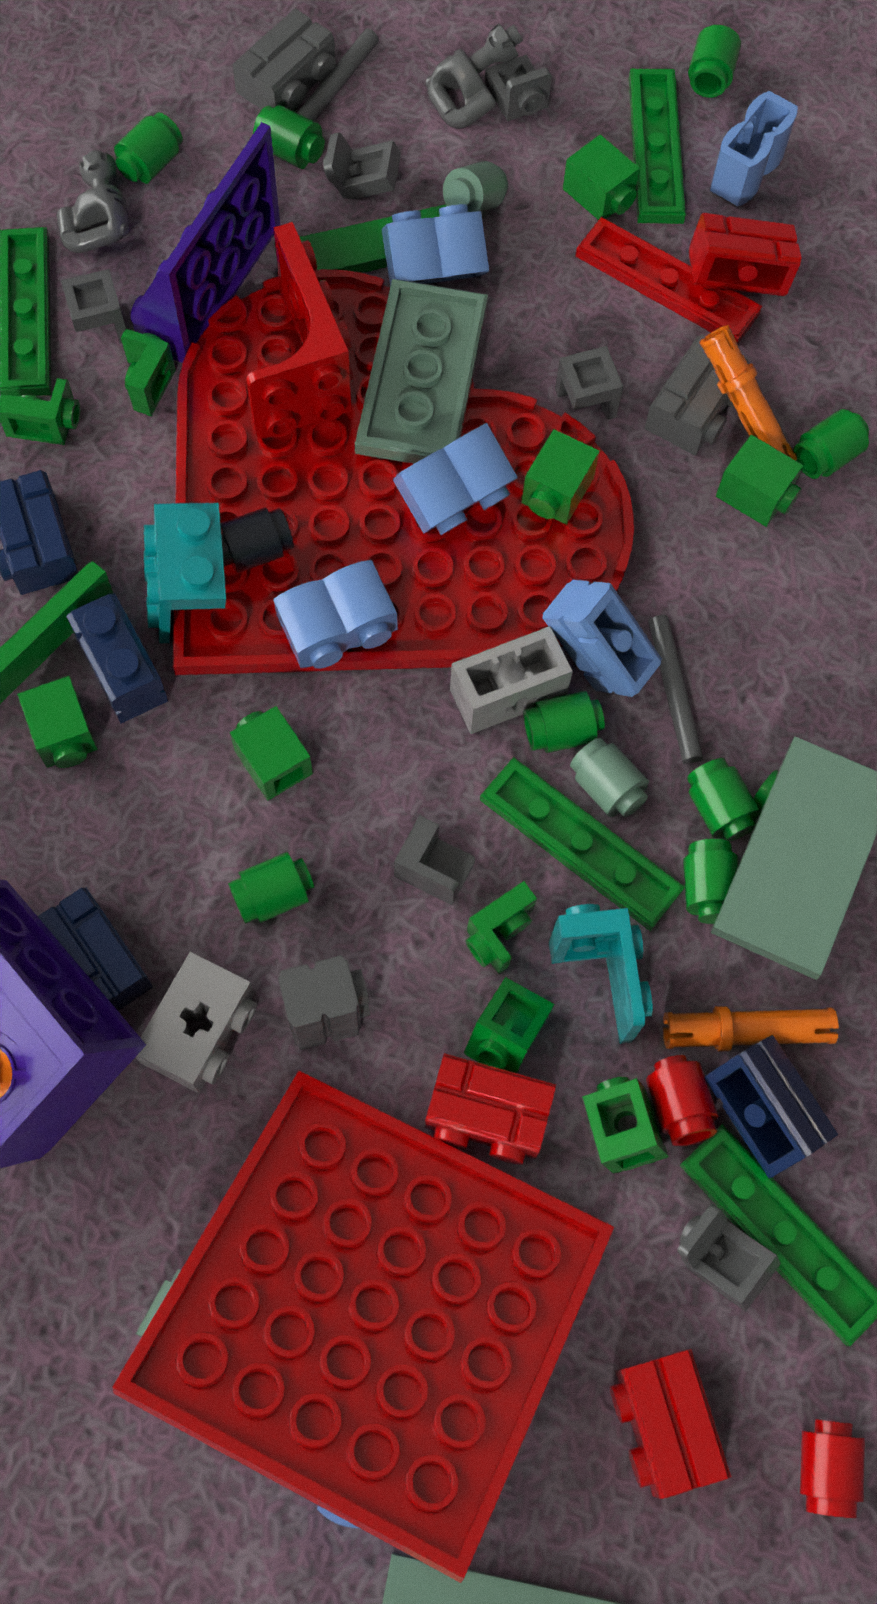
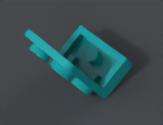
(182, 562)
(607, 934)

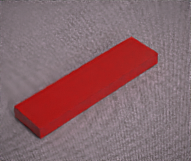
(665, 279)

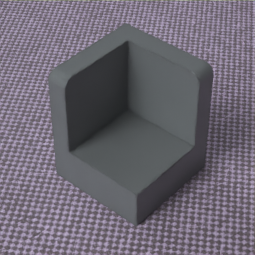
(93, 302)
(590, 380)
(432, 862)

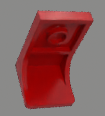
(318, 376)

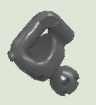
(463, 74)
(97, 211)

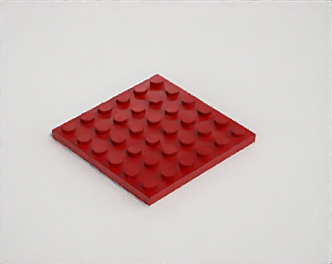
(370, 1322)

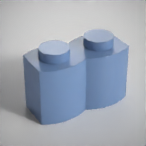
(753, 148)
(435, 247)
(455, 479)
(336, 615)

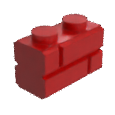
(744, 254)
(489, 1109)
(670, 1424)

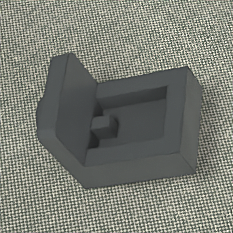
(518, 87)
(361, 170)
(726, 1257)

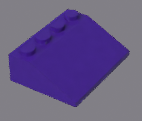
(214, 250)

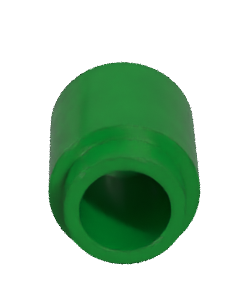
(714, 60)
(293, 135)
(148, 148)
(832, 443)
(563, 722)
(723, 799)
(708, 876)
(271, 888)

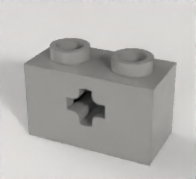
(509, 679)
(197, 990)

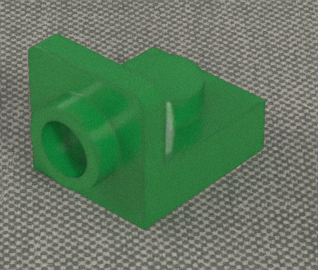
(149, 369)
(38, 419)
(503, 916)
(508, 1027)

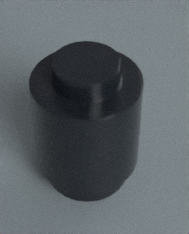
(255, 539)

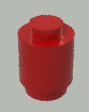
(682, 1100)
(832, 1469)

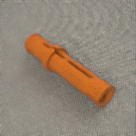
(743, 390)
(738, 1028)

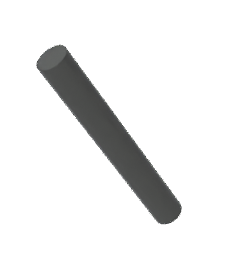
(339, 75)
(675, 690)

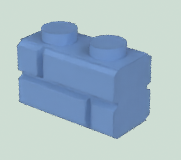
(602, 637)

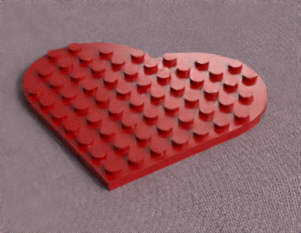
(342, 508)

